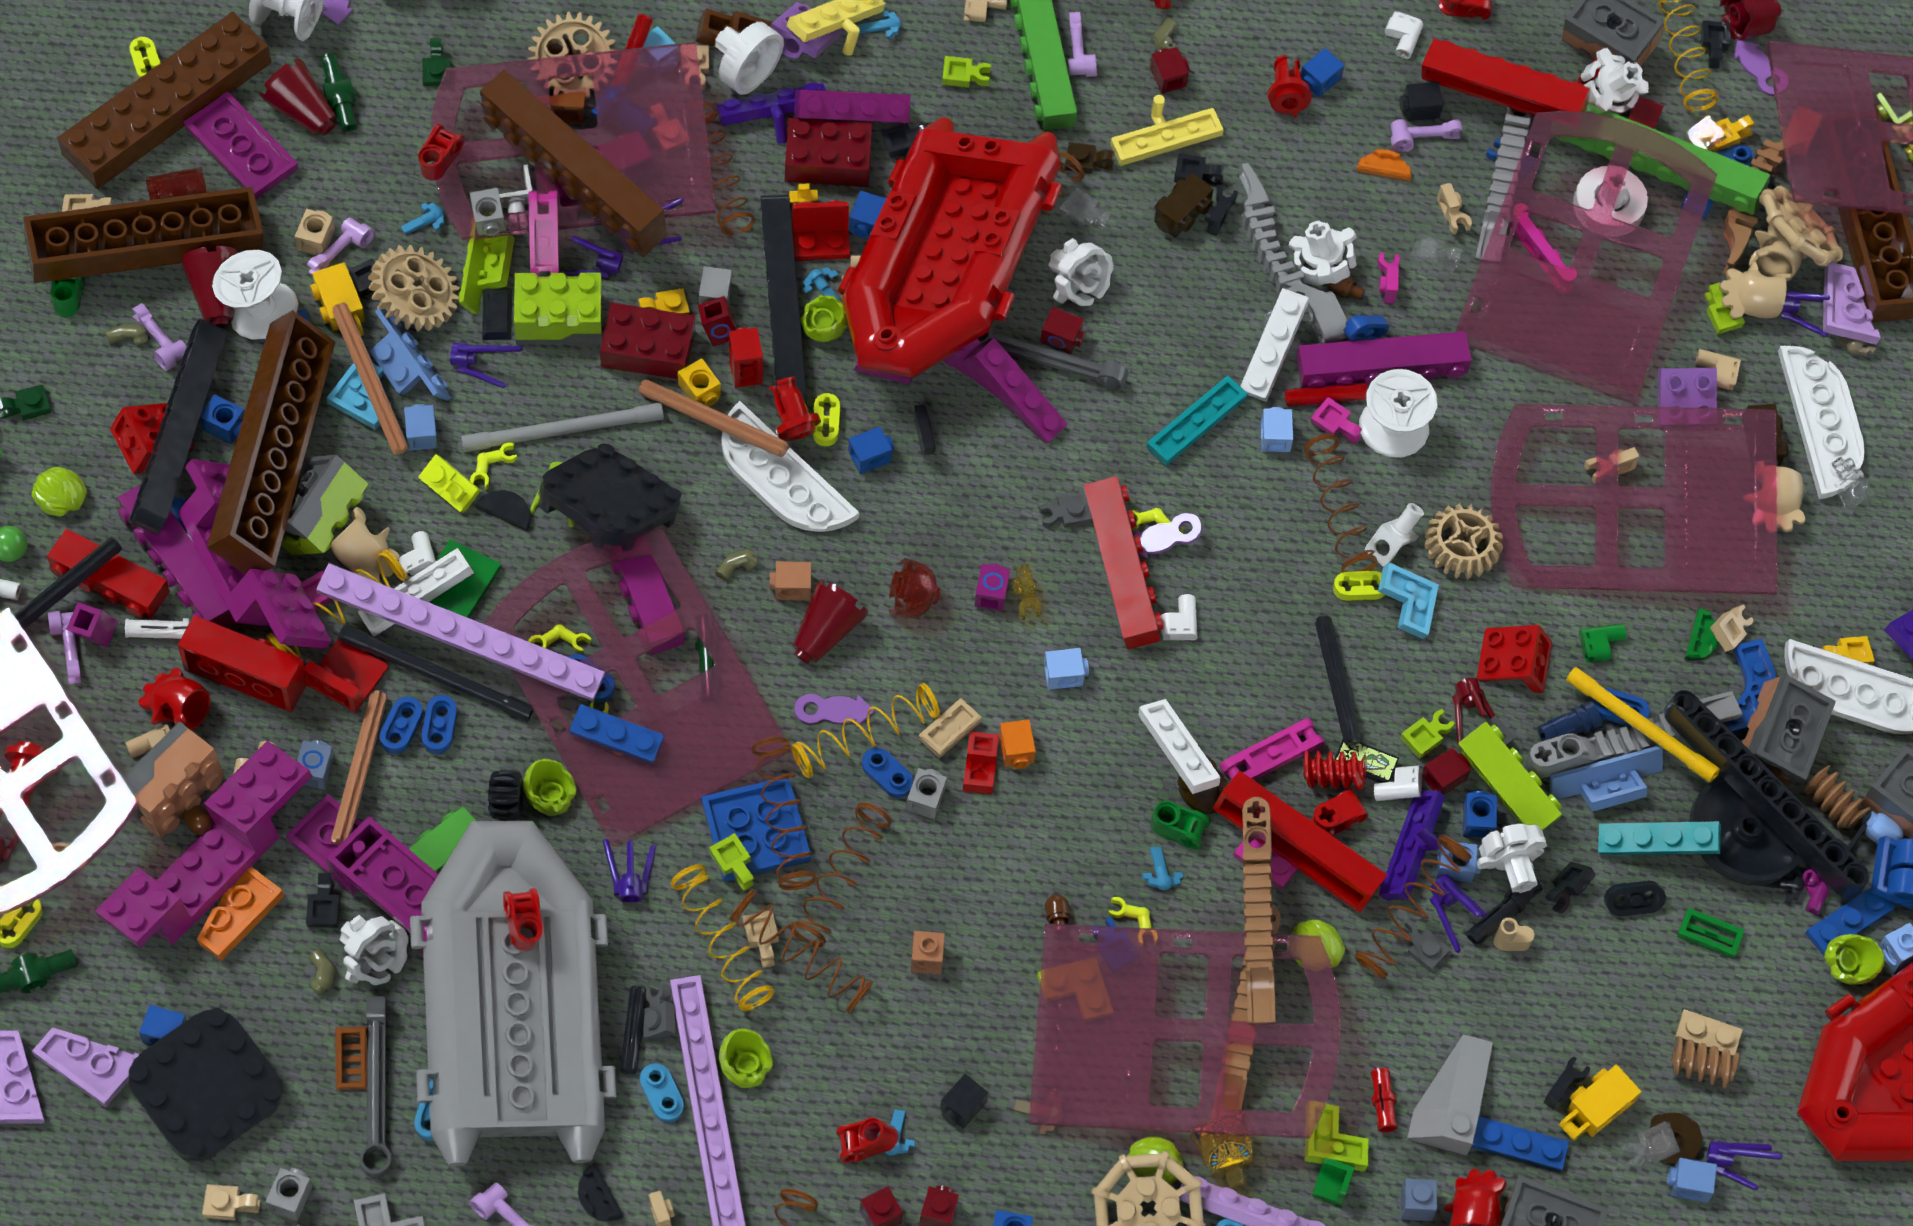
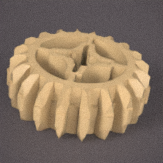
(1462, 555)

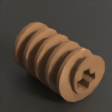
(1835, 799)
(1704, 1063)

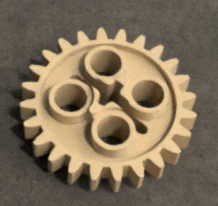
(571, 28)
(414, 288)

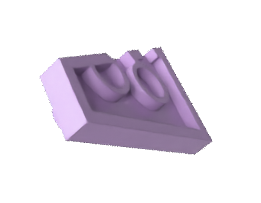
(1846, 311)
(90, 1066)
(17, 1090)

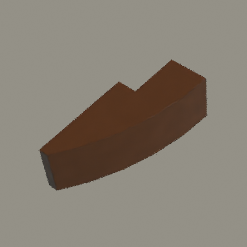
(714, 22)

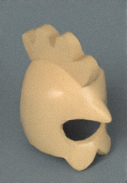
(1775, 254)
(1754, 293)
(1789, 498)
(359, 548)

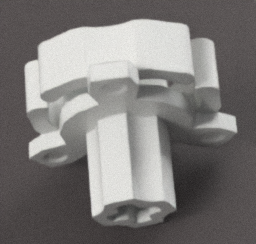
(1615, 81)
(1321, 251)
(1076, 272)
(1515, 853)
(369, 947)

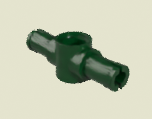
(339, 92)
(33, 971)

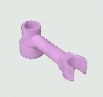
(1081, 63)
(1403, 135)
(352, 233)
(169, 351)
(57, 624)
(493, 1201)

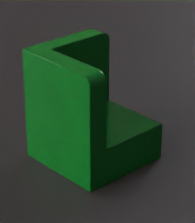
(1332, 1181)

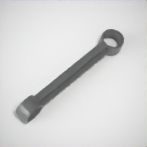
(1108, 374)
(376, 1084)

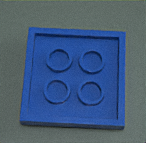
(745, 814)

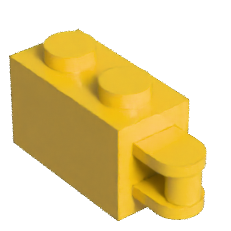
(334, 287)
(1599, 1103)

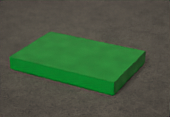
(467, 594)

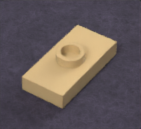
(950, 728)

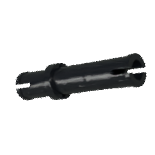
(1511, 904)

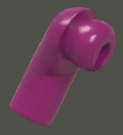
(1817, 890)

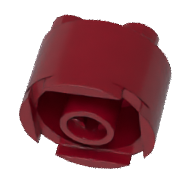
(1750, 17)

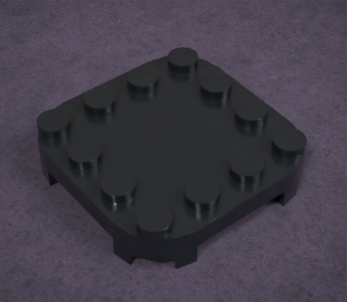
(609, 496)
(205, 1084)

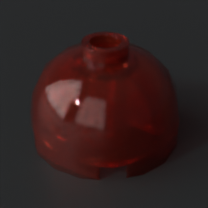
(916, 587)

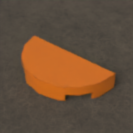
(1386, 164)

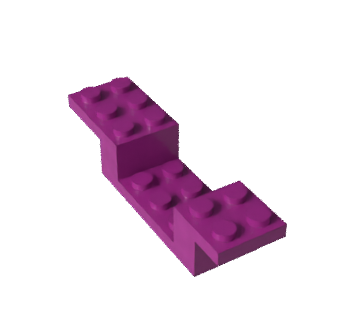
(258, 595)
(216, 859)
(366, 862)

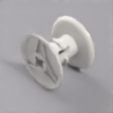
(305, 13)
(254, 290)
(1398, 413)

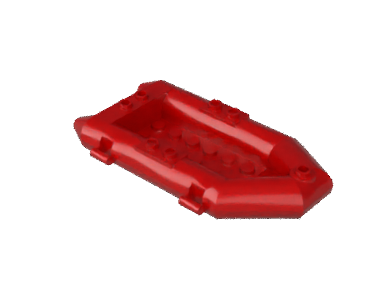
(946, 246)
(1863, 1076)

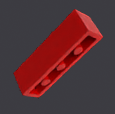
(116, 580)

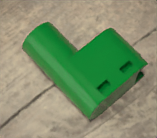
(1596, 641)

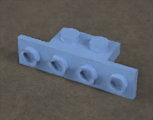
(404, 362)
(1609, 780)

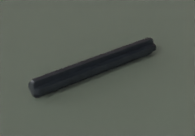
(68, 582)
(1337, 680)

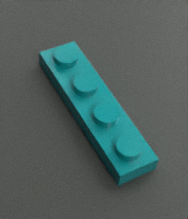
(1196, 420)
(1659, 838)

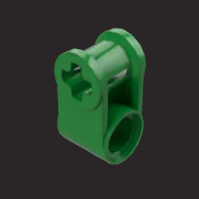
(67, 289)
(1182, 823)

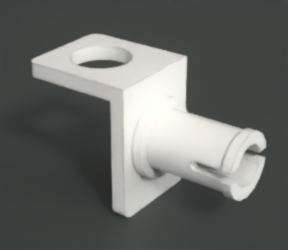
(516, 200)
(1396, 533)

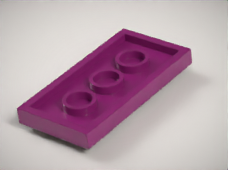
(241, 145)

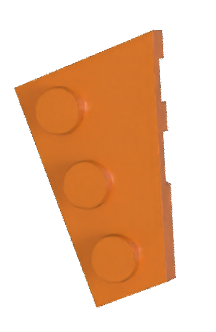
(239, 912)

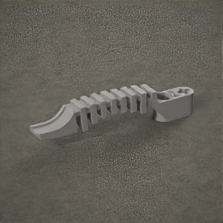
(1508, 155)
(1324, 309)
(1596, 749)

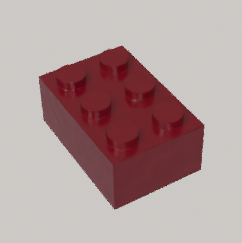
(828, 152)
(647, 340)

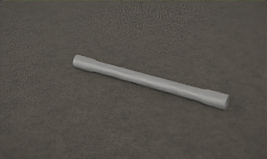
(486, 440)

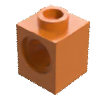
(1017, 743)

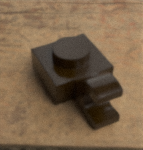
(1089, 158)

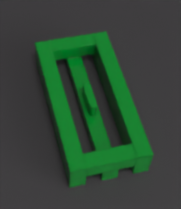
(1707, 943)

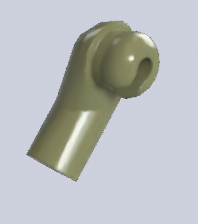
(1162, 35)
(125, 331)
(734, 560)
(325, 972)

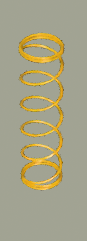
(1697, 92)
(395, 567)
(919, 692)
(700, 878)

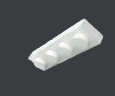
(1274, 344)
(426, 585)
(1179, 746)

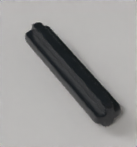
(633, 1030)

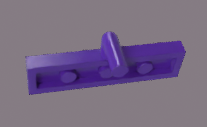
(762, 106)
(1412, 844)

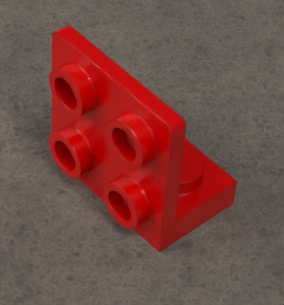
(820, 230)
(136, 433)
(1515, 655)
(345, 675)

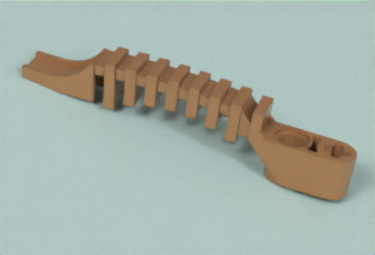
(1739, 224)
(1258, 913)
(1238, 1054)

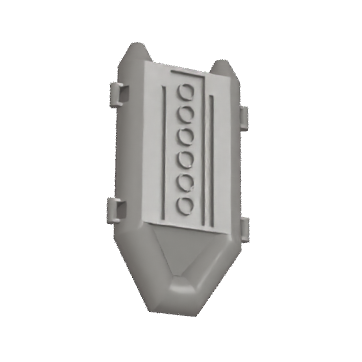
(508, 1026)

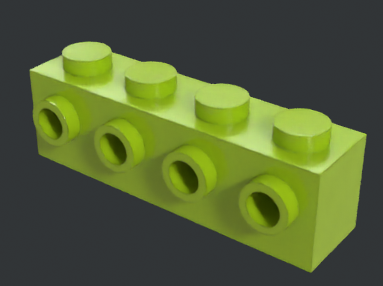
(1508, 778)

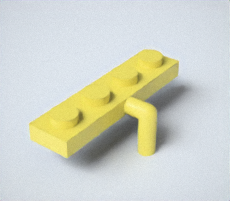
(832, 17)
(1166, 135)

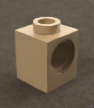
(314, 242)

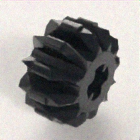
(505, 795)

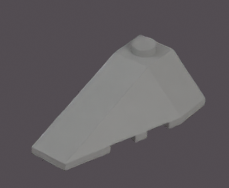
(1452, 1102)

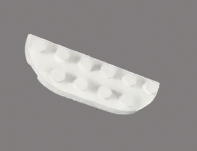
(1823, 414)
(786, 482)
(1860, 690)

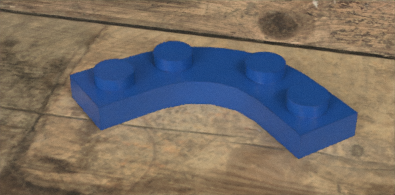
(1756, 670)

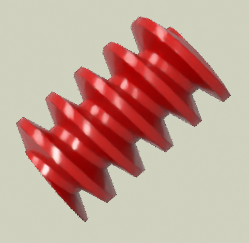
(1335, 770)

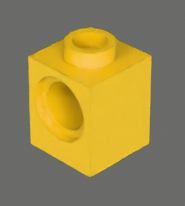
(699, 374)

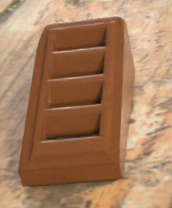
(569, 106)
(351, 1032)

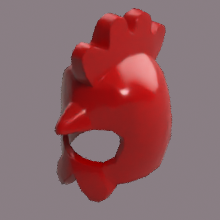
(176, 699)
(1477, 1199)

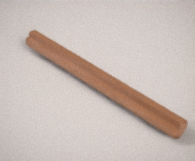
(370, 379)
(713, 418)
(359, 767)

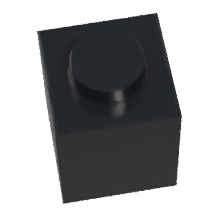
(1422, 101)
(963, 1102)

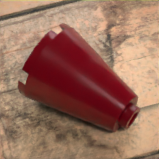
(299, 98)
(200, 271)
(826, 622)

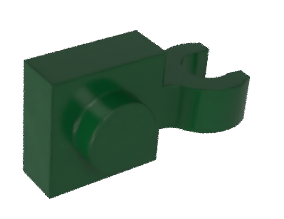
(434, 67)
(29, 402)

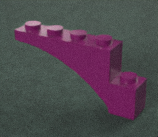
(1000, 375)

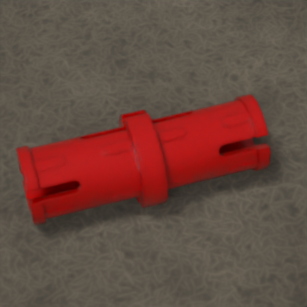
(1383, 1100)

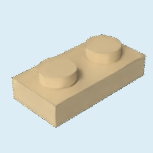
(1708, 1031)

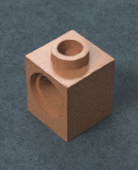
(791, 580)
(927, 952)

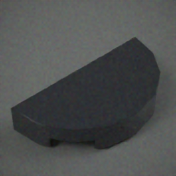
(924, 430)
(506, 506)
(596, 1196)

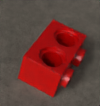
(745, 357)

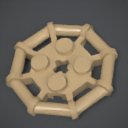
(1801, 226)
(1148, 1189)

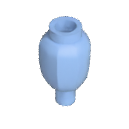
(1881, 825)

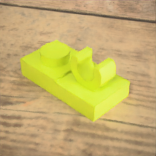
(449, 483)

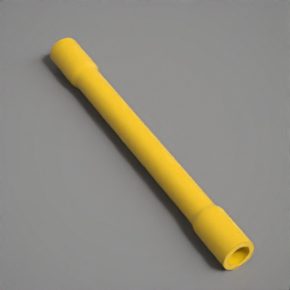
(1693, 760)

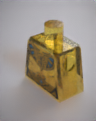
(1225, 1155)

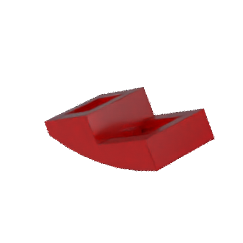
(980, 763)

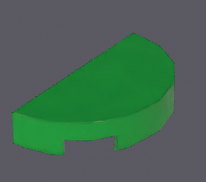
(1702, 639)

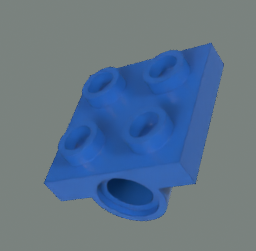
(1894, 871)

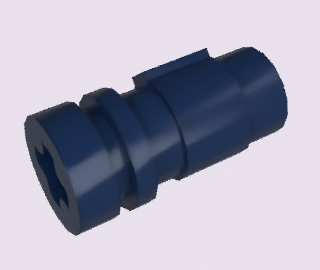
(1578, 721)

